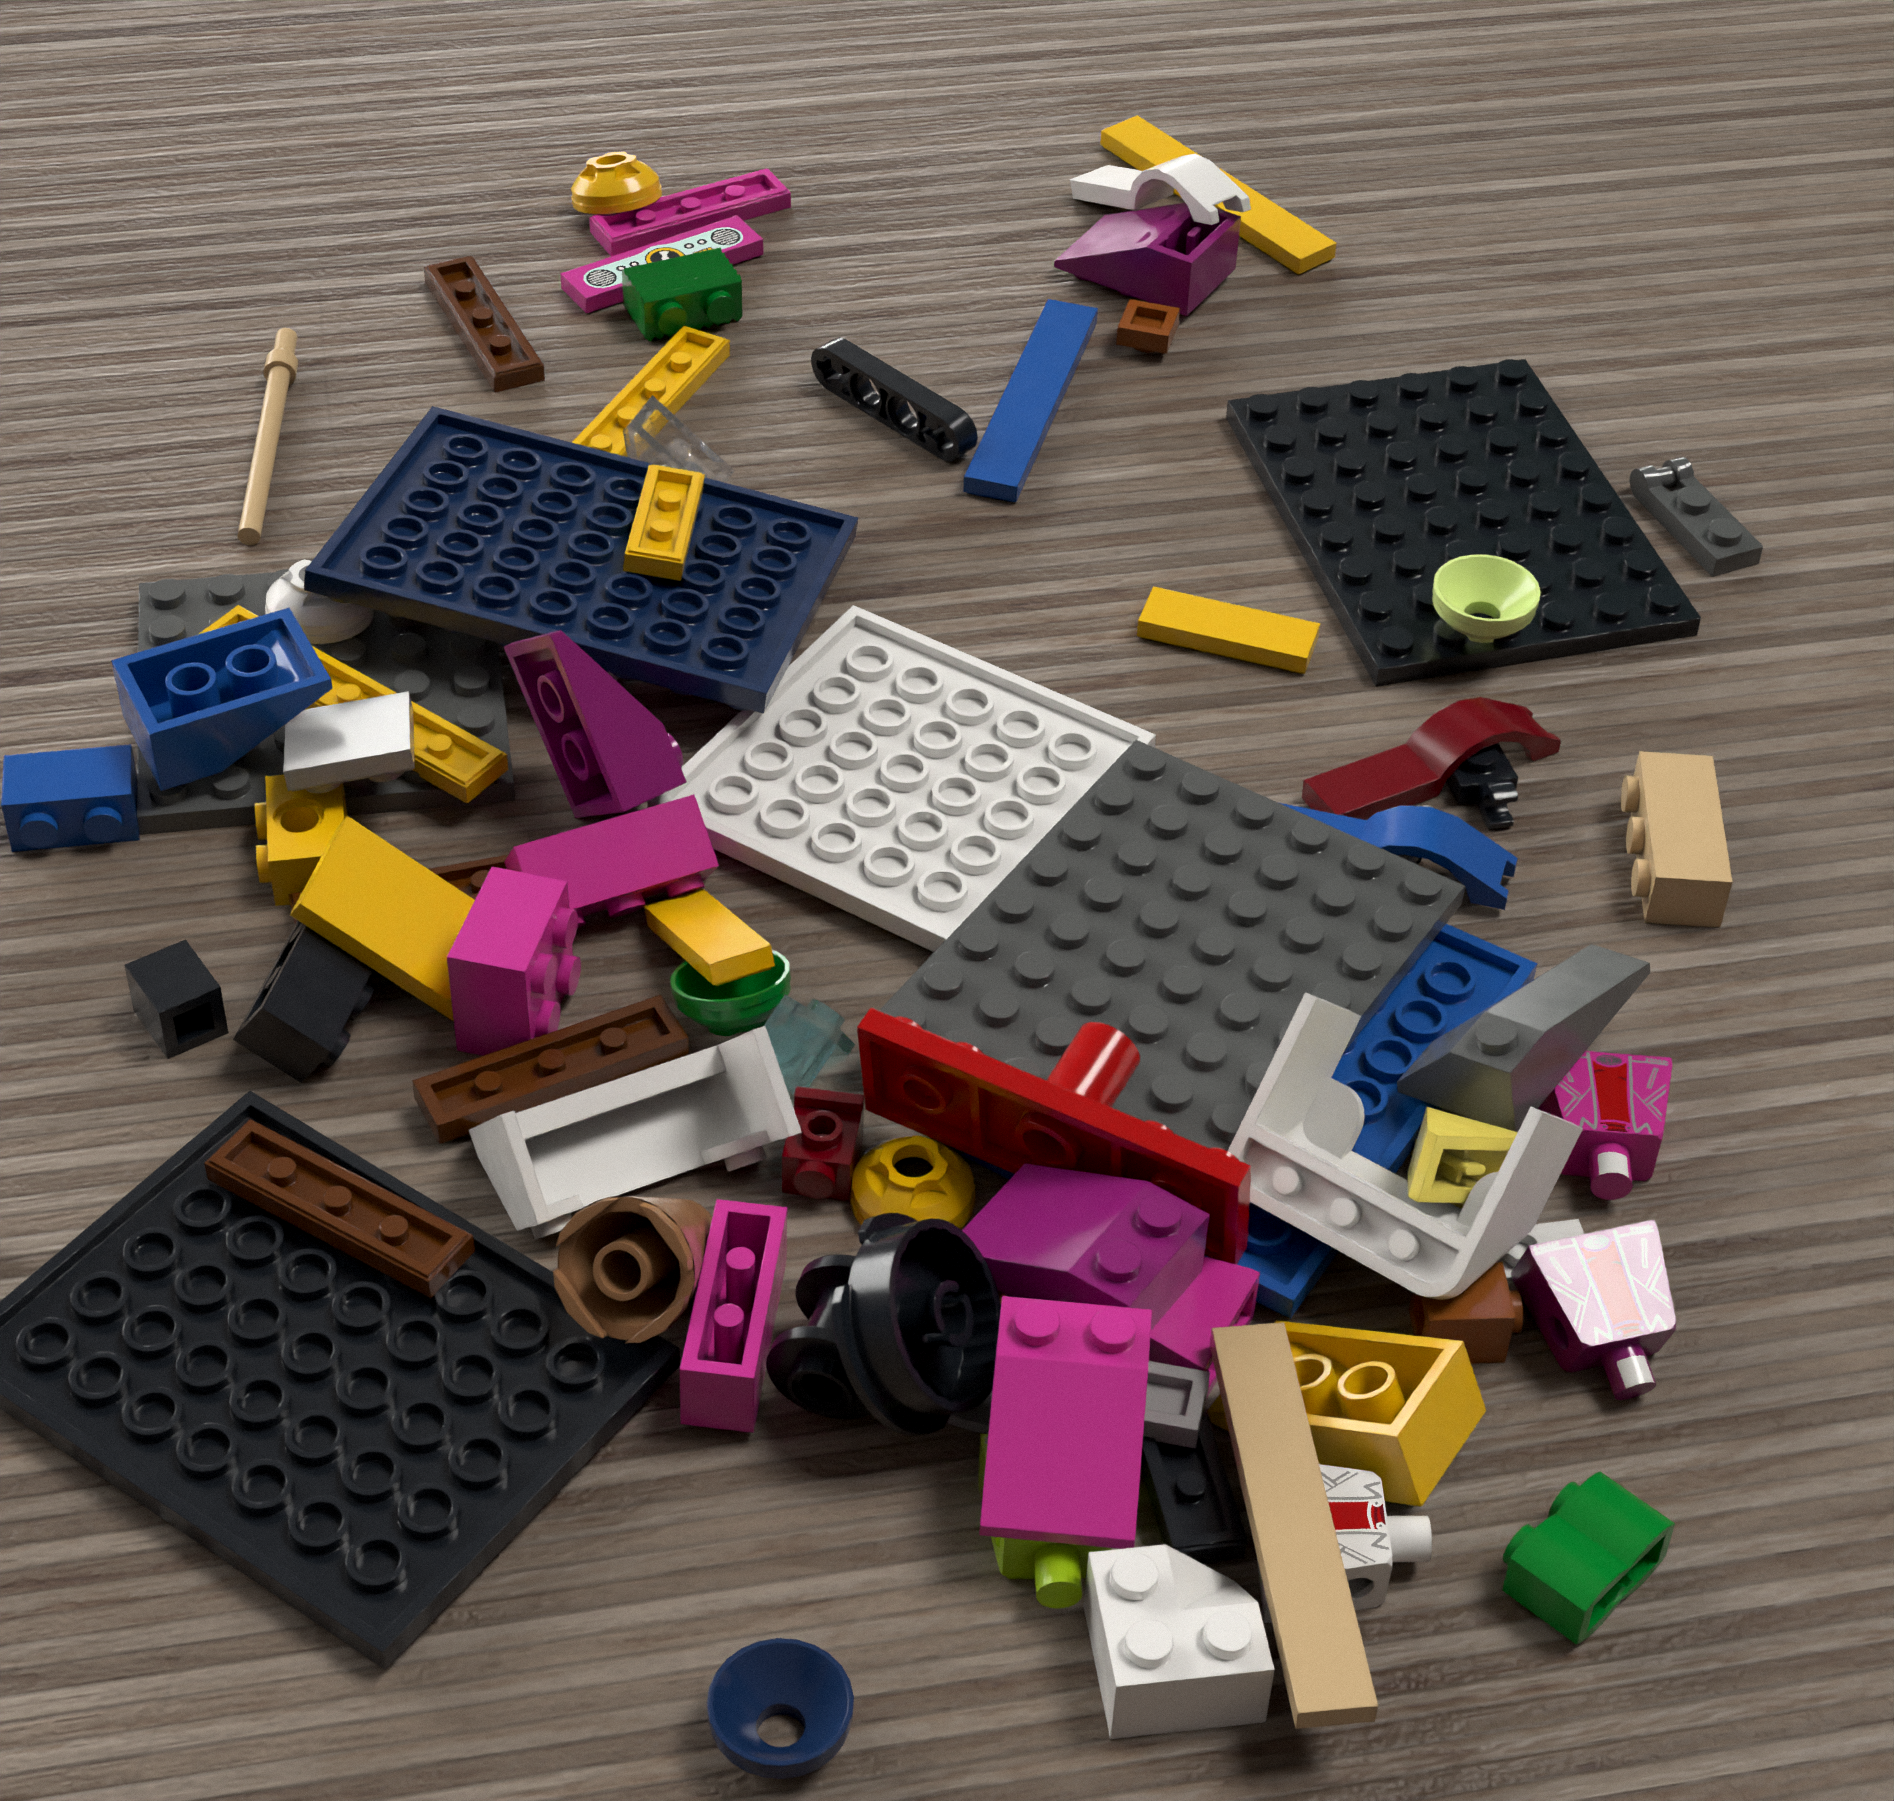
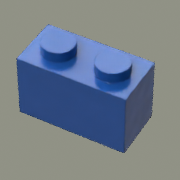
(70, 798)

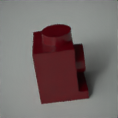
(826, 1152)

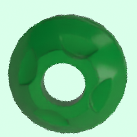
(733, 1005)

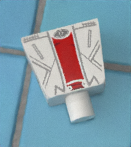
(1367, 1535)

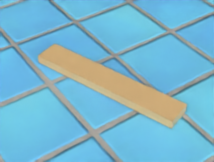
(1292, 1528)

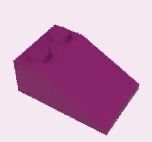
(595, 732)
(1090, 1239)

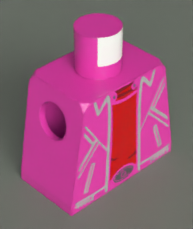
(1622, 1116)

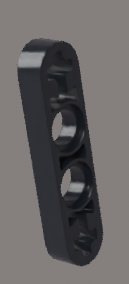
(939, 425)

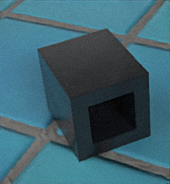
(176, 999)

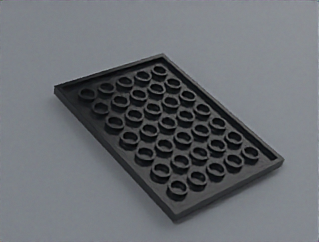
(1447, 466)
(307, 1405)

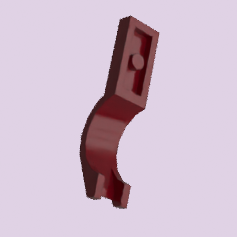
(1427, 759)

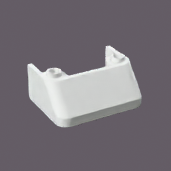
(637, 1131)
(1305, 1170)

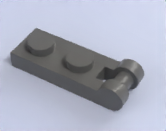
(1695, 517)

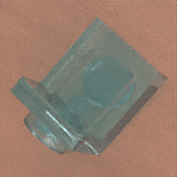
(805, 1039)

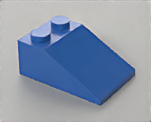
(217, 694)

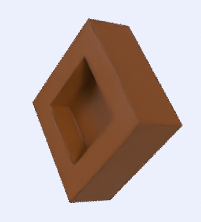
(1148, 326)

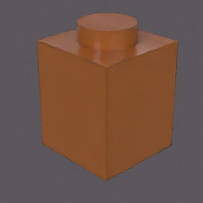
(1479, 1316)

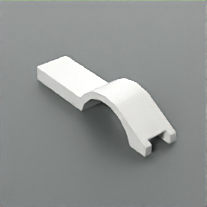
(1193, 176)

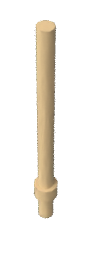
(279, 373)

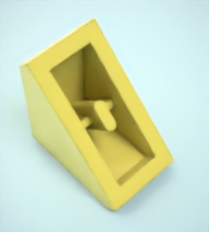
(1454, 1156)

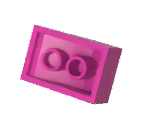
(1066, 1423)

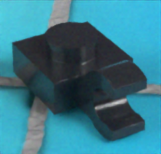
(1488, 782)

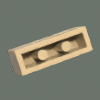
(1677, 839)

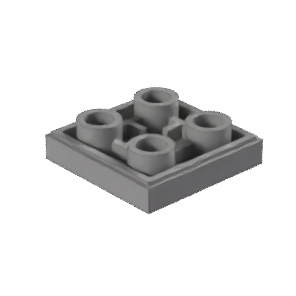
(349, 743)

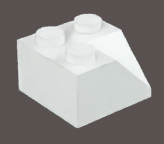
(1174, 1643)

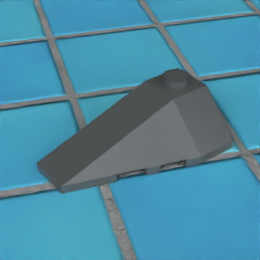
(1526, 1041)

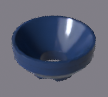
(775, 1680)

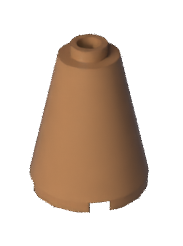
(631, 1264)

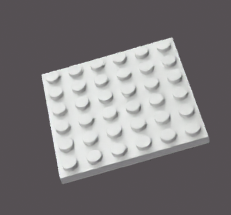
(898, 775)

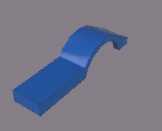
(1435, 837)

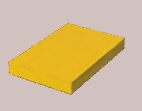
(385, 912)

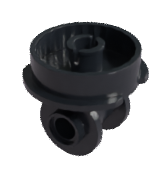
(894, 1329)

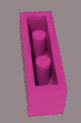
(624, 858)
(733, 1316)

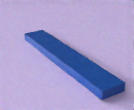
(1030, 401)

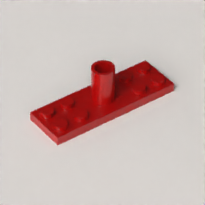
(1057, 1122)

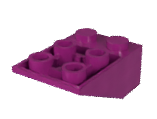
(1156, 255)

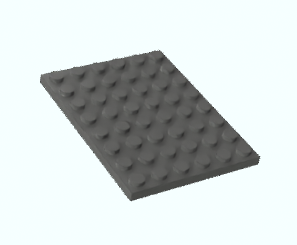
(1187, 928)

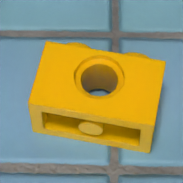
(296, 834)

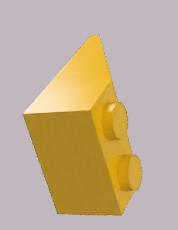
(1383, 1403)

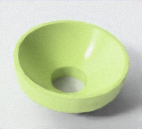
(1487, 587)

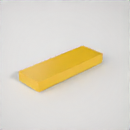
(664, 522)
(1228, 630)
(709, 937)

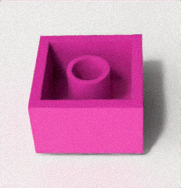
(512, 962)

